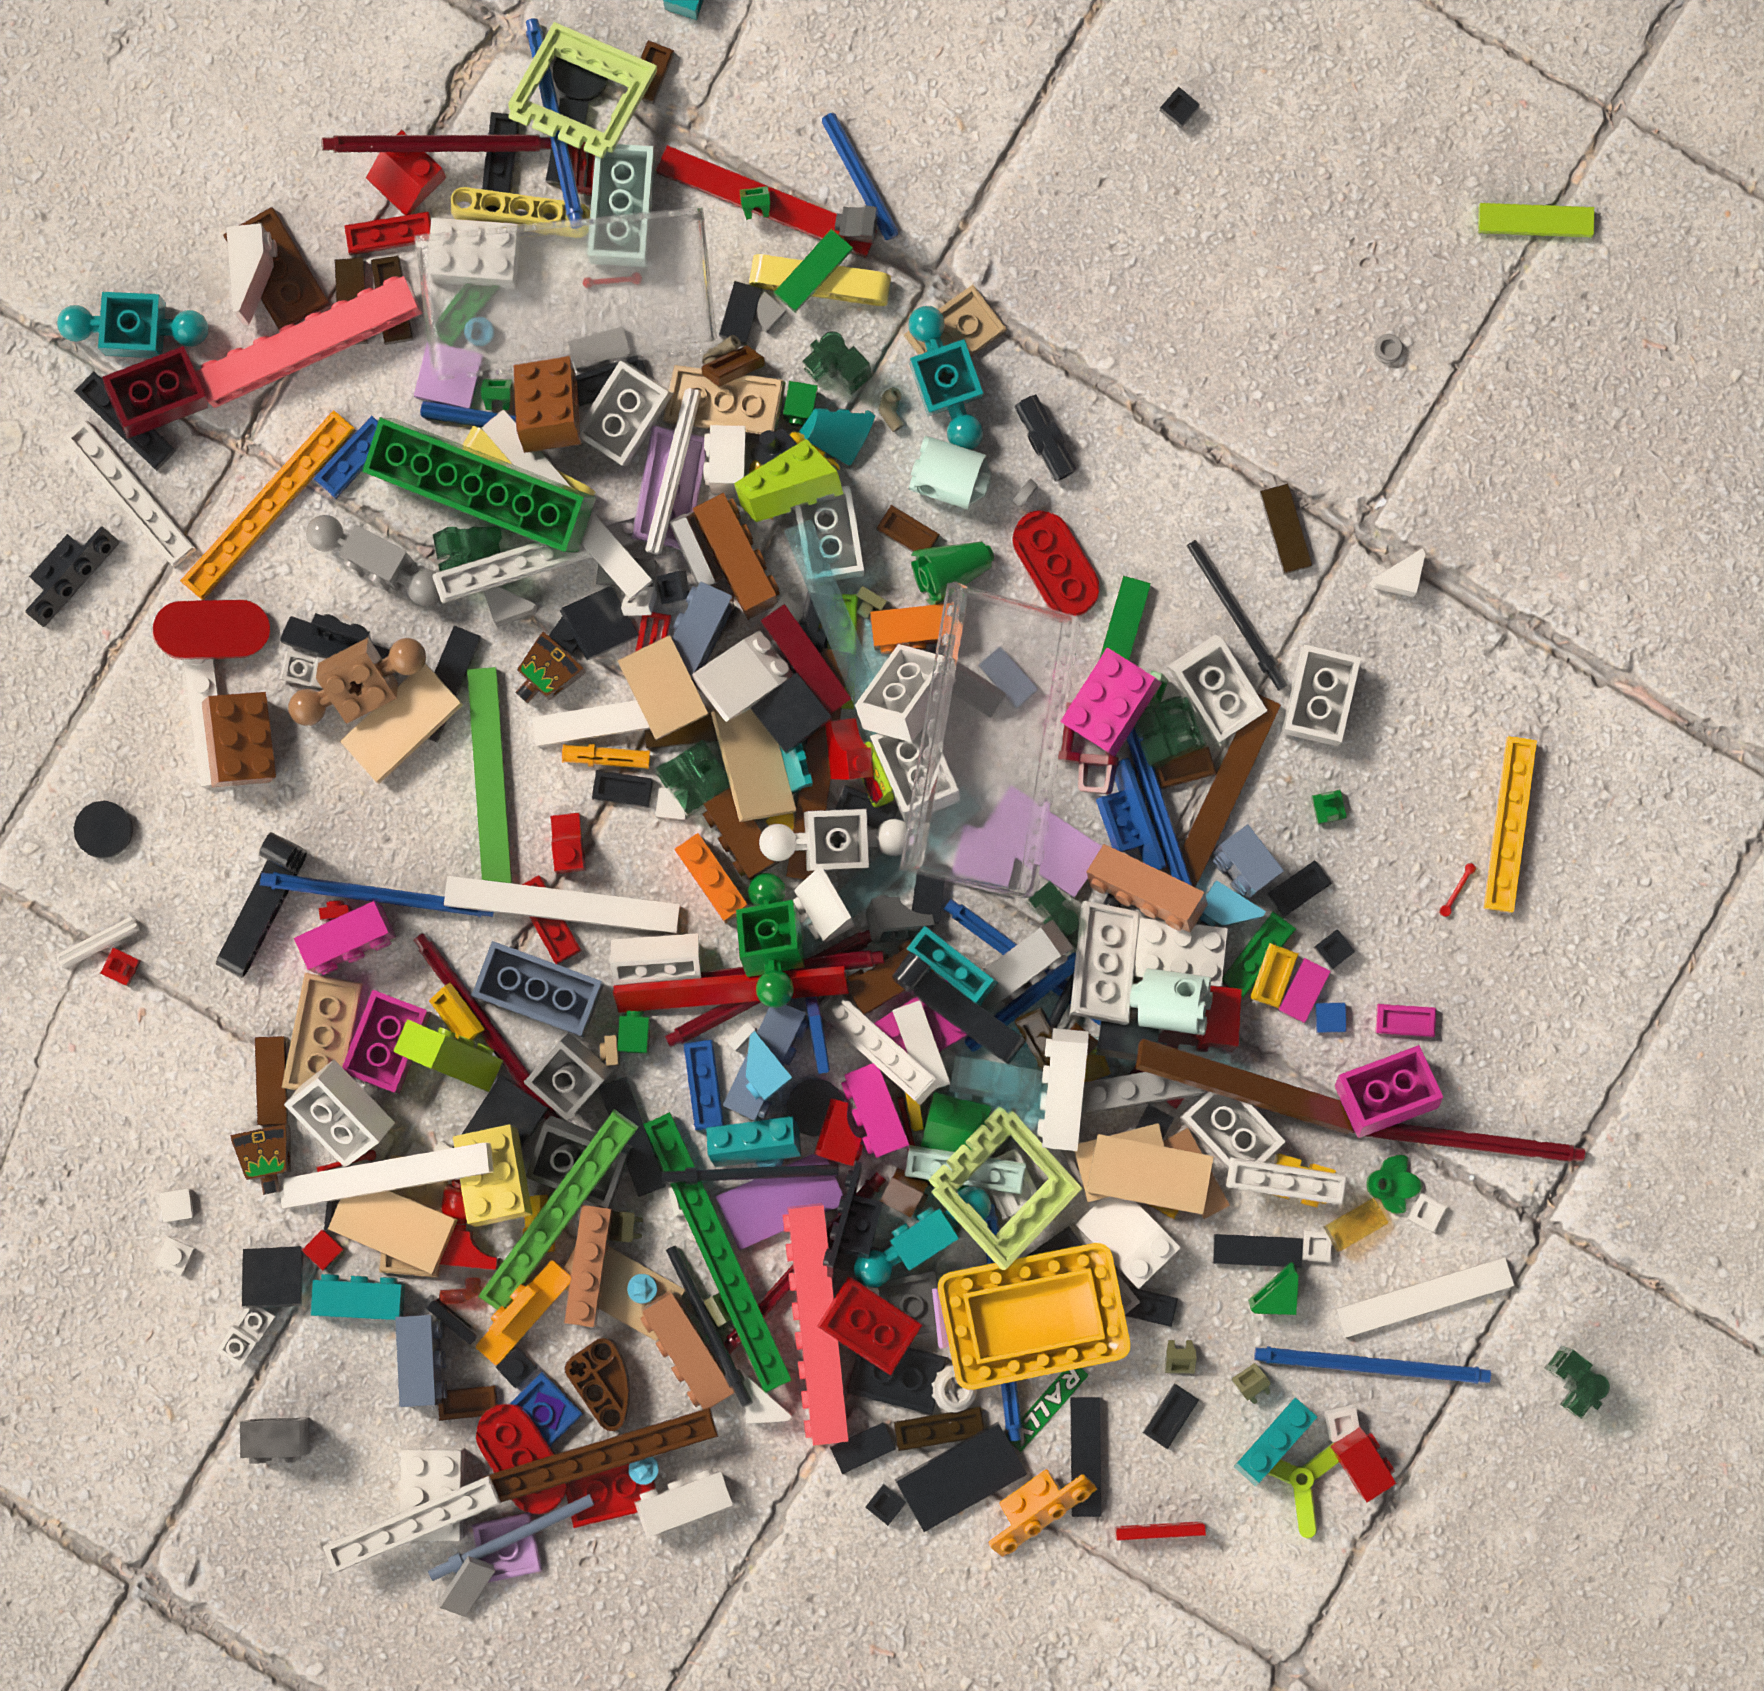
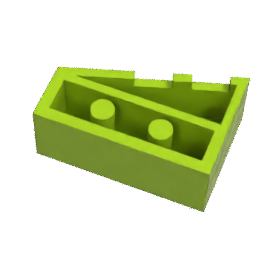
(787, 481)
(449, 1056)

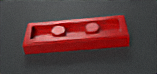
(386, 233)
(554, 933)
(1161, 1530)

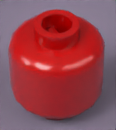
(453, 1202)

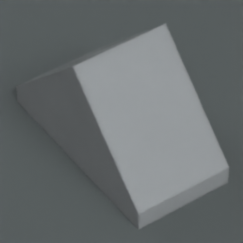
(508, 607)

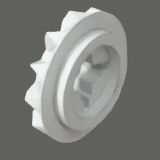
(946, 1399)

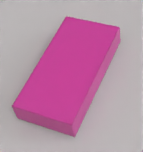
(1304, 990)
(1405, 1020)

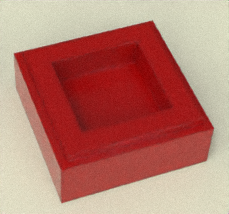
(323, 1249)

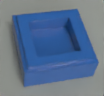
(1330, 1017)

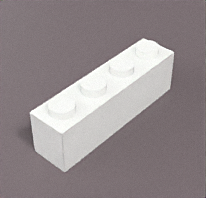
(1065, 1089)

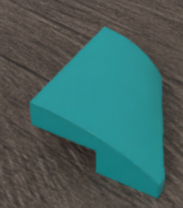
(838, 432)
(796, 769)

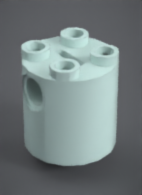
(950, 473)
(1172, 1001)

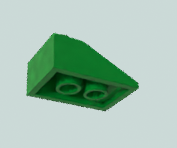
(952, 1123)

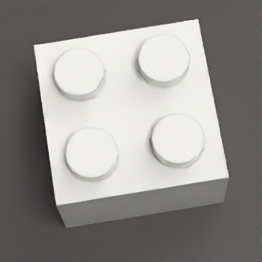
(727, 457)

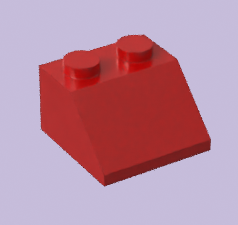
(405, 177)

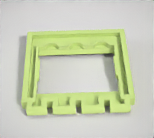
(595, 57)
(1032, 1216)

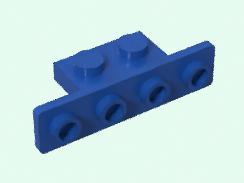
(1128, 819)

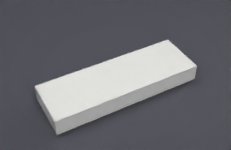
(920, 1040)

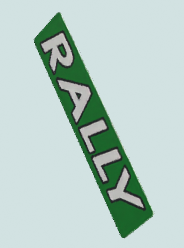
(1048, 1405)

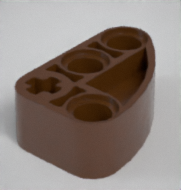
(607, 1373)

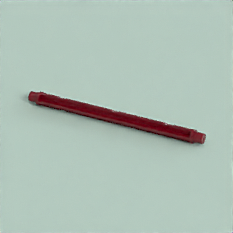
(435, 143)
(849, 960)
(727, 1011)
(490, 1034)
(1480, 1142)
(782, 1286)

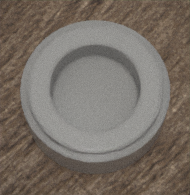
(1388, 349)
(1025, 492)

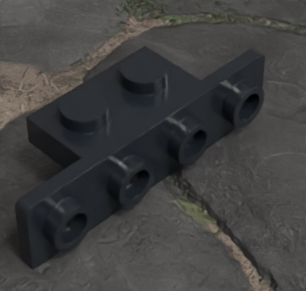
(66, 571)
(325, 635)
(857, 1223)

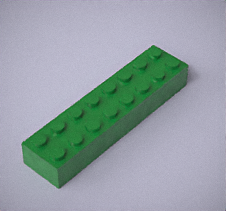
(479, 484)

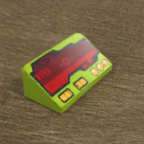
(878, 786)

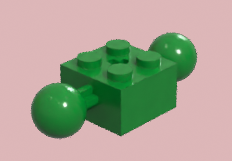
(770, 939)

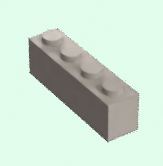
(1025, 964)
(1133, 1091)

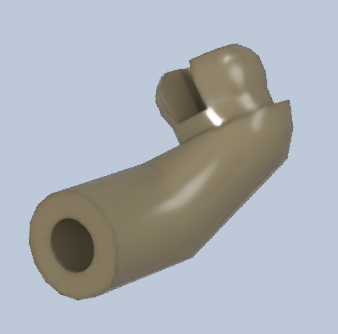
(724, 348)
(888, 408)

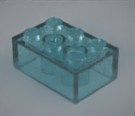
(995, 1082)

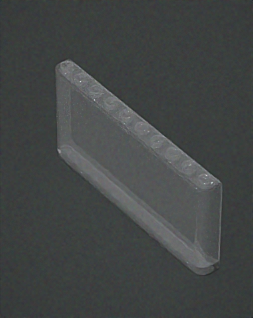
(567, 291)
(990, 742)

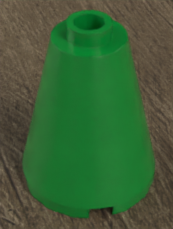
(949, 564)

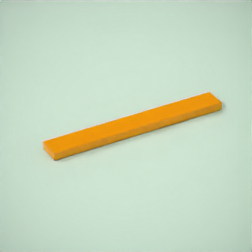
(268, 505)

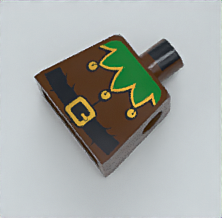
(547, 670)
(264, 1155)

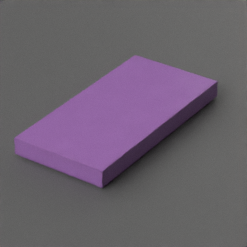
(757, 1206)

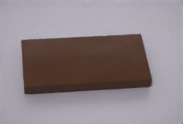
(291, 287)

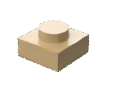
(609, 1051)

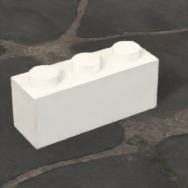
(655, 959)
(683, 1502)

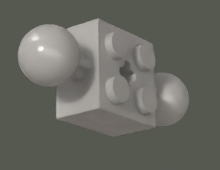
(374, 556)

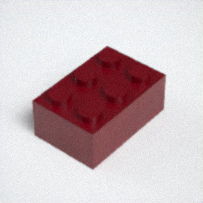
(155, 392)

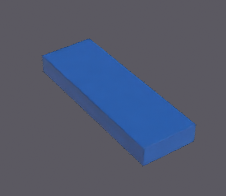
(347, 461)
(703, 1084)

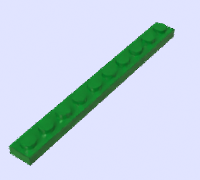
(719, 1257)

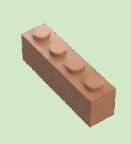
(1146, 888)
(589, 1266)
(687, 1350)

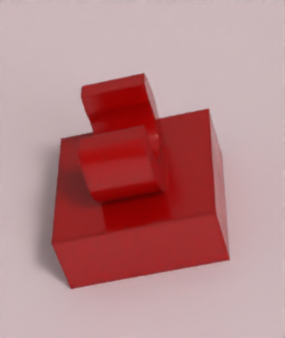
(120, 966)

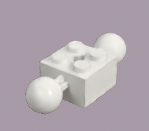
(780, 842)

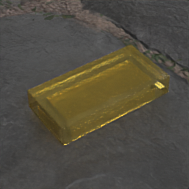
(1355, 1224)

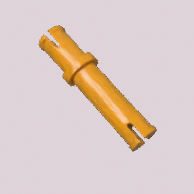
(605, 756)

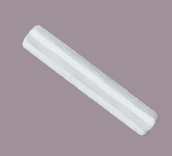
(98, 942)

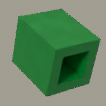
(799, 403)
(634, 1033)

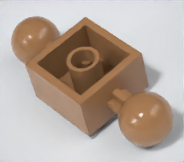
(357, 681)

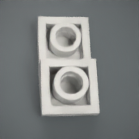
(300, 669)
(246, 1334)

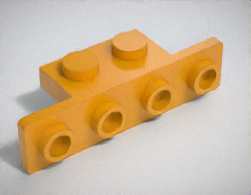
(527, 1307)
(1036, 1506)

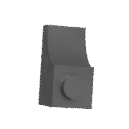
(857, 223)
(893, 921)

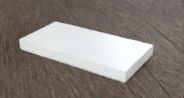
(1104, 962)

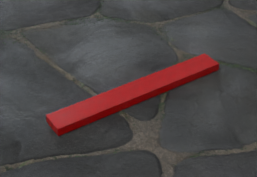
(727, 186)
(723, 990)

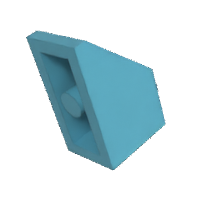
(1228, 907)
(764, 1070)

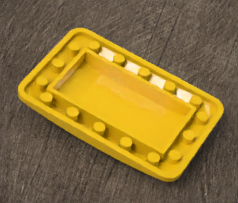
(1034, 1316)

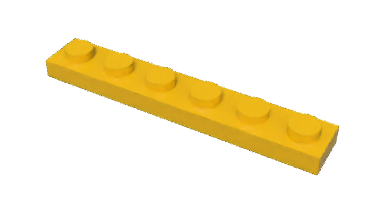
(1510, 824)

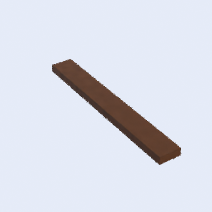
(1226, 790)
(816, 796)
(1242, 1086)
(604, 1455)

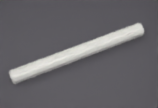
(673, 471)

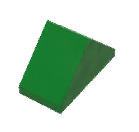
(1278, 1295)

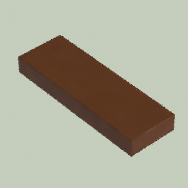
(270, 1070)

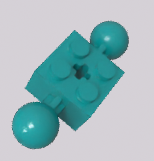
(119, 312)
(927, 326)
(919, 1241)

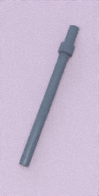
(511, 1537)

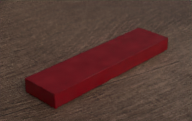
(805, 658)

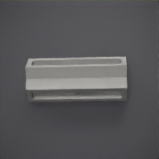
(695, 549)

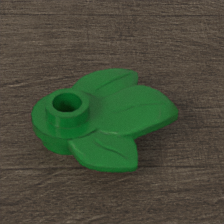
(1398, 1184)

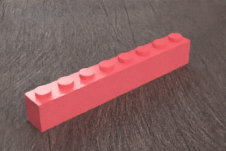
(309, 341)
(819, 1350)

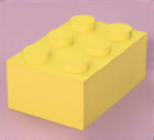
(505, 1191)

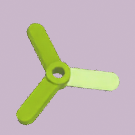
(1303, 1492)

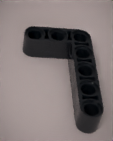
(260, 906)
(958, 1009)

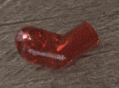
(460, 1296)

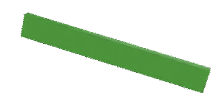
(489, 775)
(558, 1210)

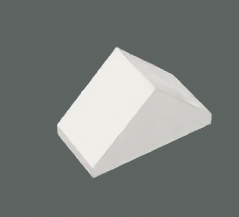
(1402, 577)
(764, 1406)

